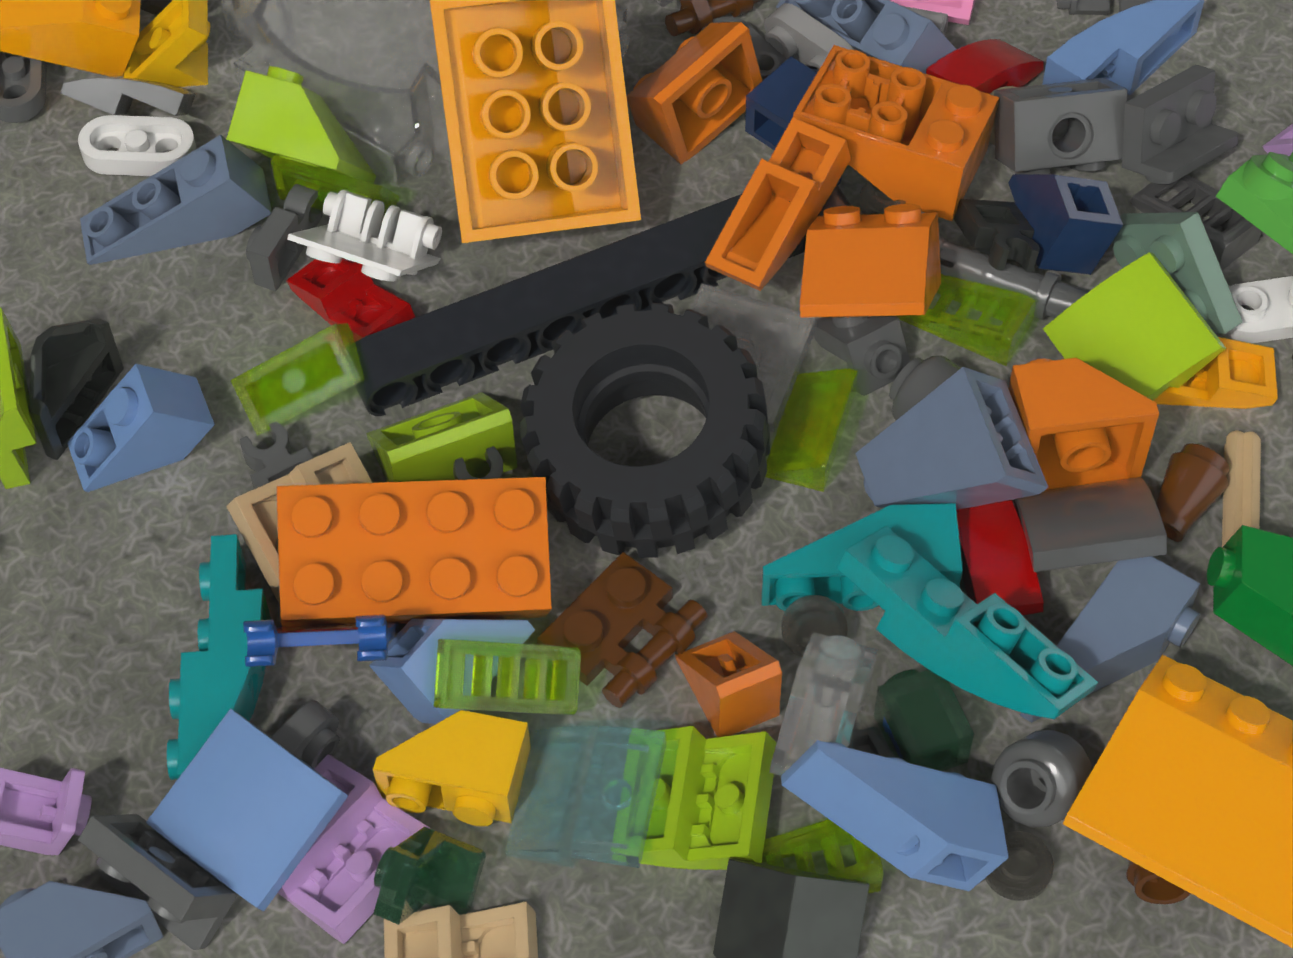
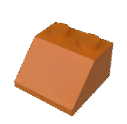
(697, 90)
(871, 263)
(1082, 422)

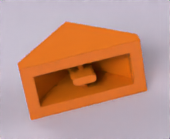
(733, 682)

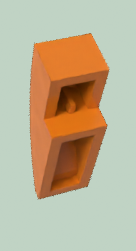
(779, 204)

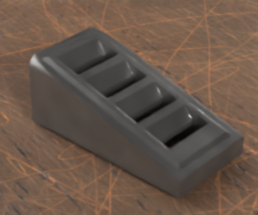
(1228, 245)

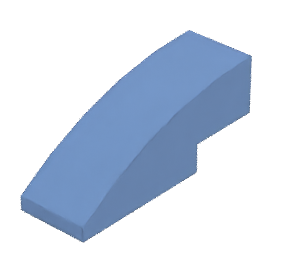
(1126, 45)

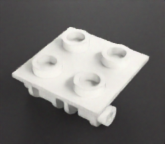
(355, 232)

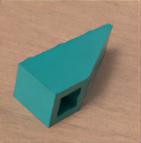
(814, 571)

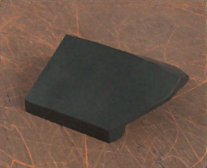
(69, 377)
(788, 913)

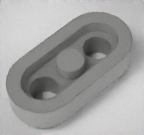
(801, 36)

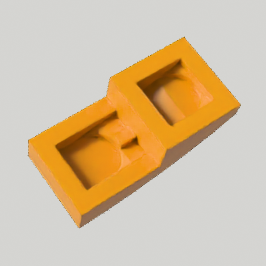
(1236, 378)

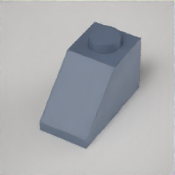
(74, 923)

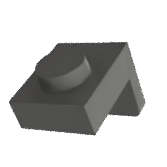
(868, 345)

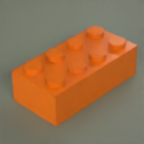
(413, 551)

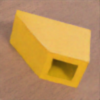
(460, 766)

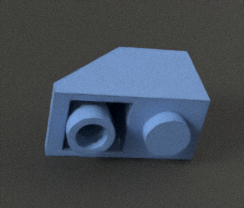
(140, 426)
(413, 659)

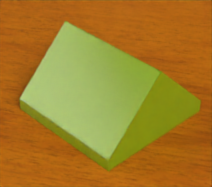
(431, 442)

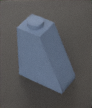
(954, 448)

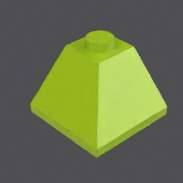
(293, 123)

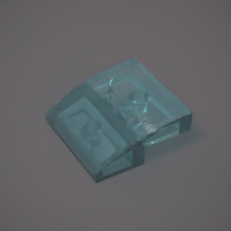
(587, 795)

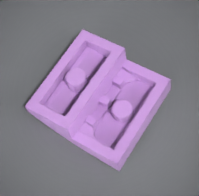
(338, 871)

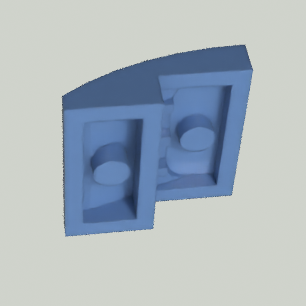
(247, 810)

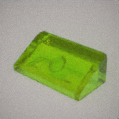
(290, 172)
(299, 377)
(812, 428)

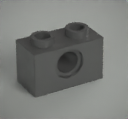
(1030, 114)

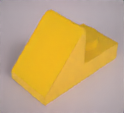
(173, 46)

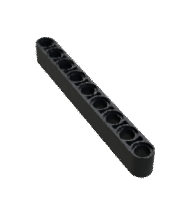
(534, 310)

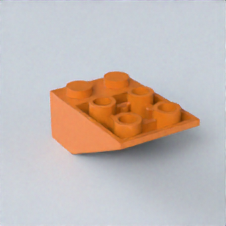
(902, 127)

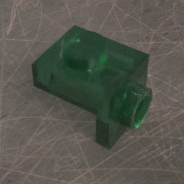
(427, 871)

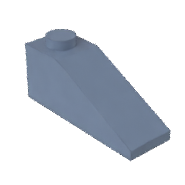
(1131, 620)

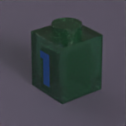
(923, 720)

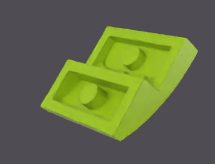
(1137, 330)
(15, 419)
(710, 800)

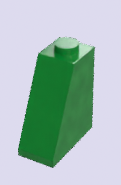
(1256, 587)

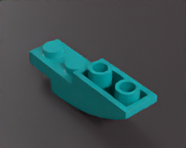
(972, 645)
(216, 674)

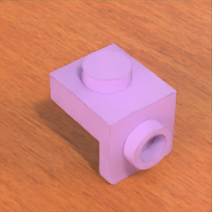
(41, 811)

